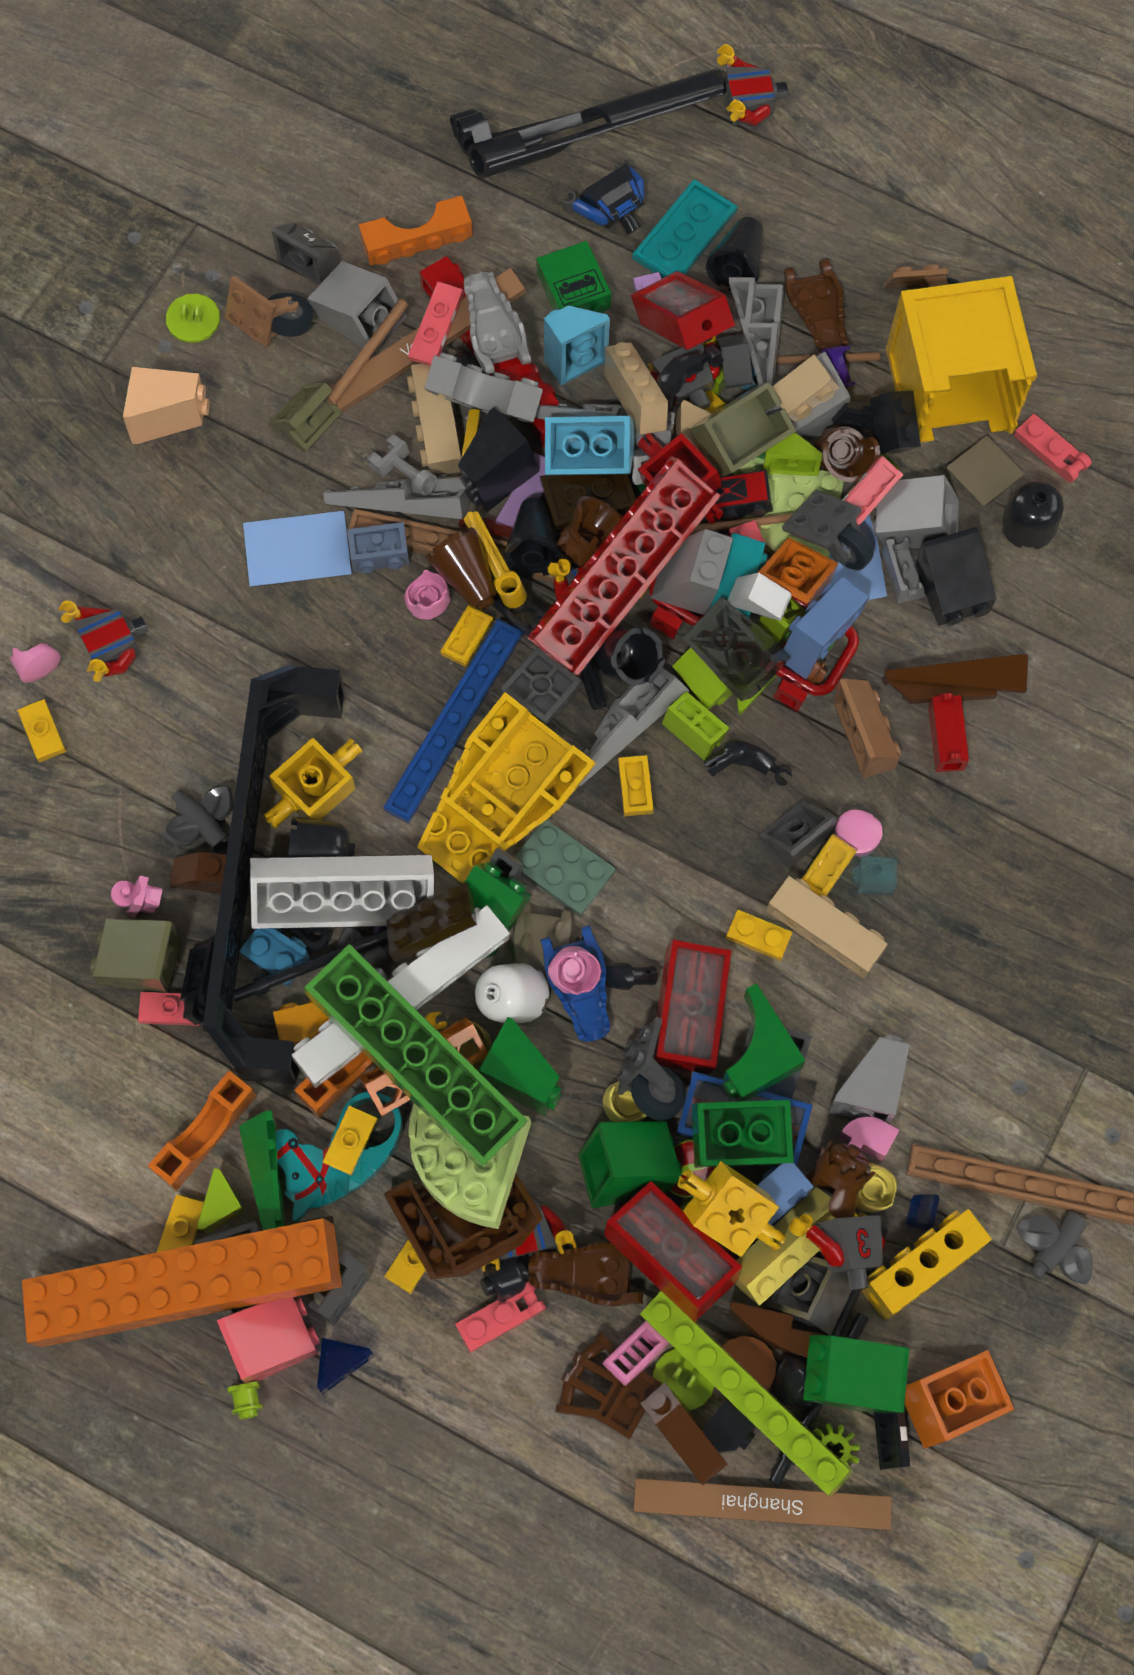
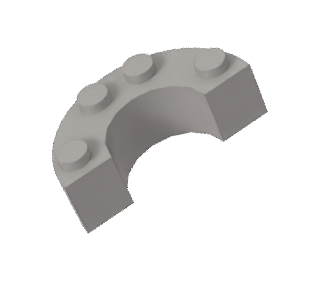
(483, 392)

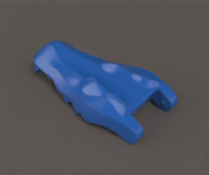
(589, 1008)

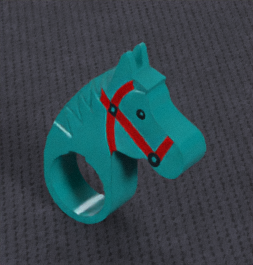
(316, 1184)

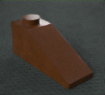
(684, 1433)

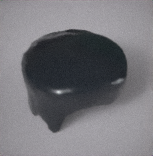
(790, 1380)

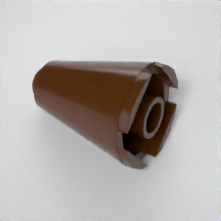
(465, 568)

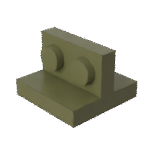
(306, 415)

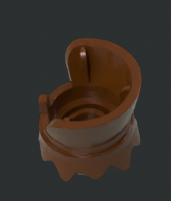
(847, 452)
(589, 528)
(843, 1174)

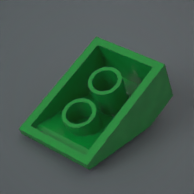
(742, 1133)

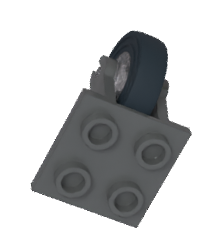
(831, 526)
(653, 1087)

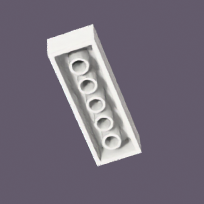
(336, 890)

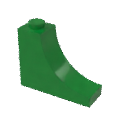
(769, 1056)

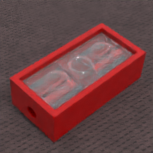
(682, 310)
(691, 1006)
(672, 1251)

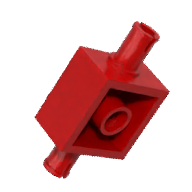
(691, 458)

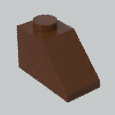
(198, 872)

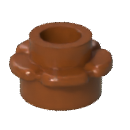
(818, 673)

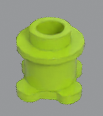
(245, 1400)

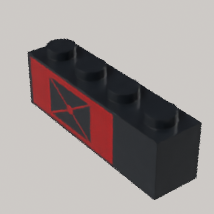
(744, 496)

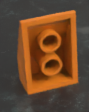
(800, 570)
(956, 1399)

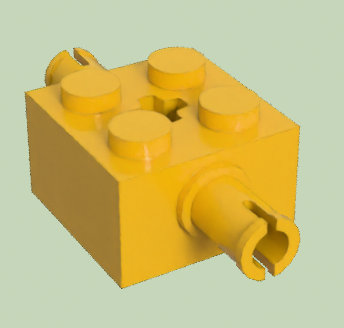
(313, 765)
(731, 1209)

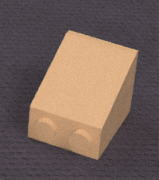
(163, 403)

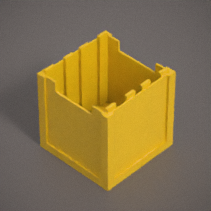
(962, 354)

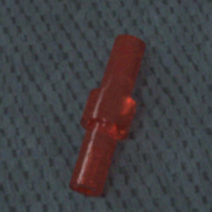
(493, 527)

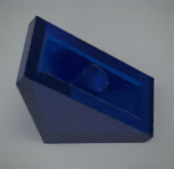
(338, 1362)

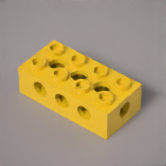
(959, 1229)

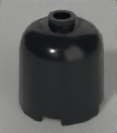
(1033, 515)
(631, 655)
(319, 839)

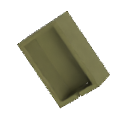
(742, 429)

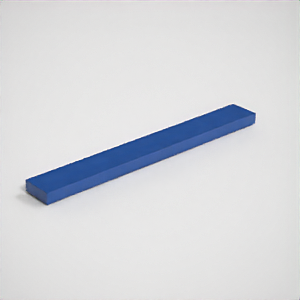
(453, 721)

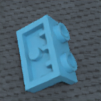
(274, 951)

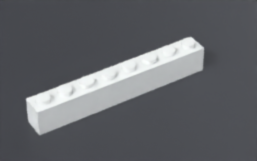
(416, 982)

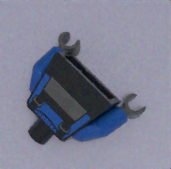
(611, 199)

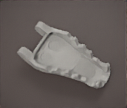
(494, 326)

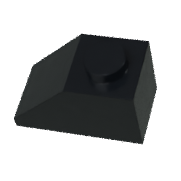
(729, 1429)

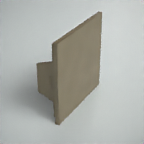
(985, 471)

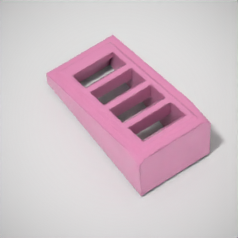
(652, 1337)

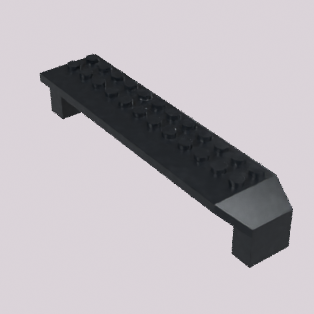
(272, 705)

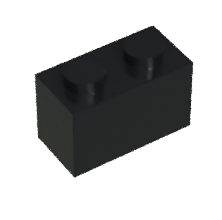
(895, 422)

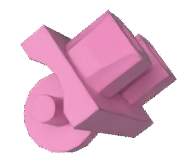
(137, 896)

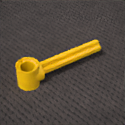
(503, 576)

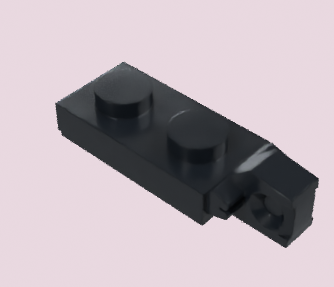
(196, 982)

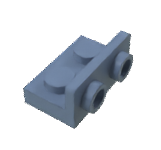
(378, 547)

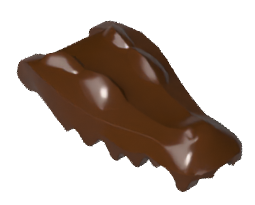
(819, 305)
(590, 1273)

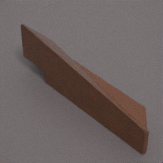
(970, 679)

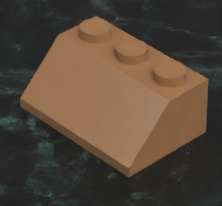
(865, 727)

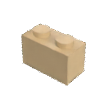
(805, 389)

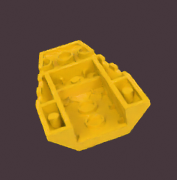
(501, 788)

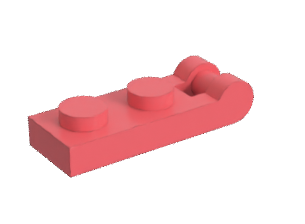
(1052, 448)
(498, 1319)

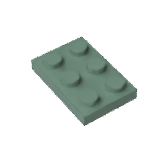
(564, 867)

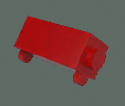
(948, 733)

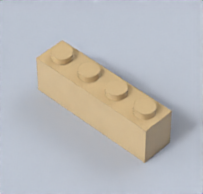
(635, 388)
(436, 425)
(826, 926)

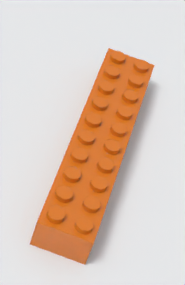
(181, 1283)

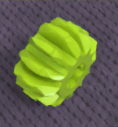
(837, 1439)

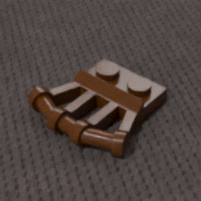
(621, 1406)

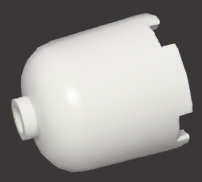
(511, 992)

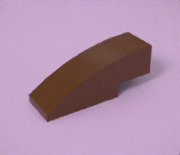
(772, 1329)

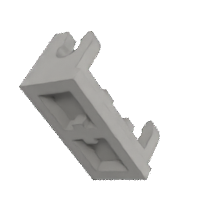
(902, 571)

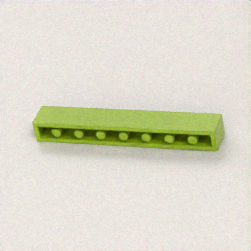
(747, 1394)

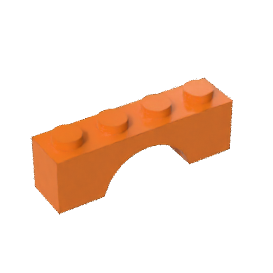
(388, 242)
(332, 1089)
(185, 1153)

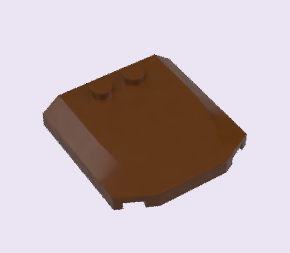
(451, 1244)

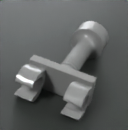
(423, 481)

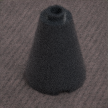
(737, 253)
(532, 540)

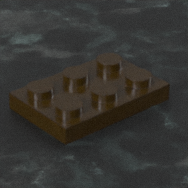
(565, 490)
(431, 922)

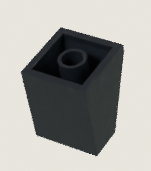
(496, 462)
(956, 577)

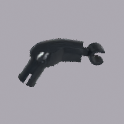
(684, 366)
(746, 754)
(623, 976)

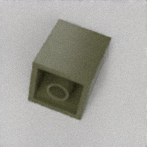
(136, 955)

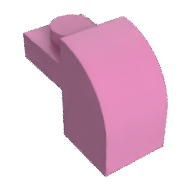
(870, 1135)

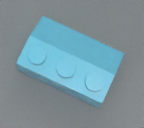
(574, 341)
(589, 445)

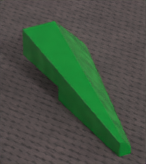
(261, 1155)

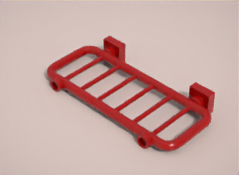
(793, 687)

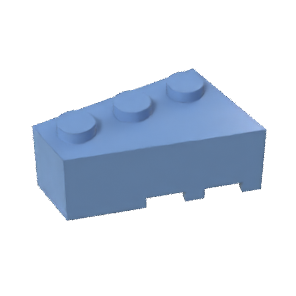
(823, 625)
(786, 1187)

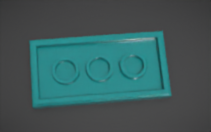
(685, 231)

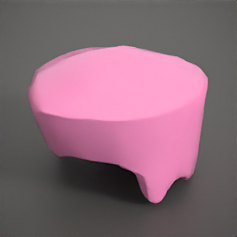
(427, 596)
(35, 662)
(860, 831)
(574, 970)

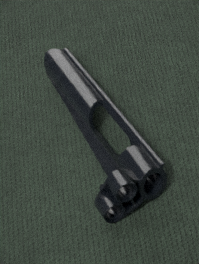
(521, 145)

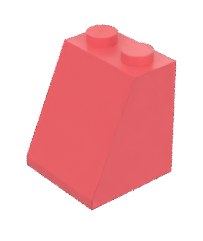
(269, 1338)

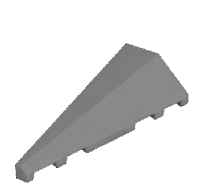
(760, 317)
(591, 410)
(446, 499)
(631, 716)

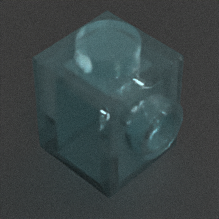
(875, 875)

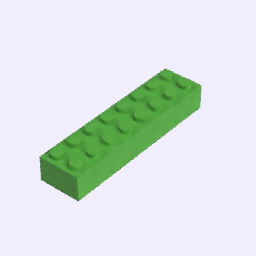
(415, 1056)

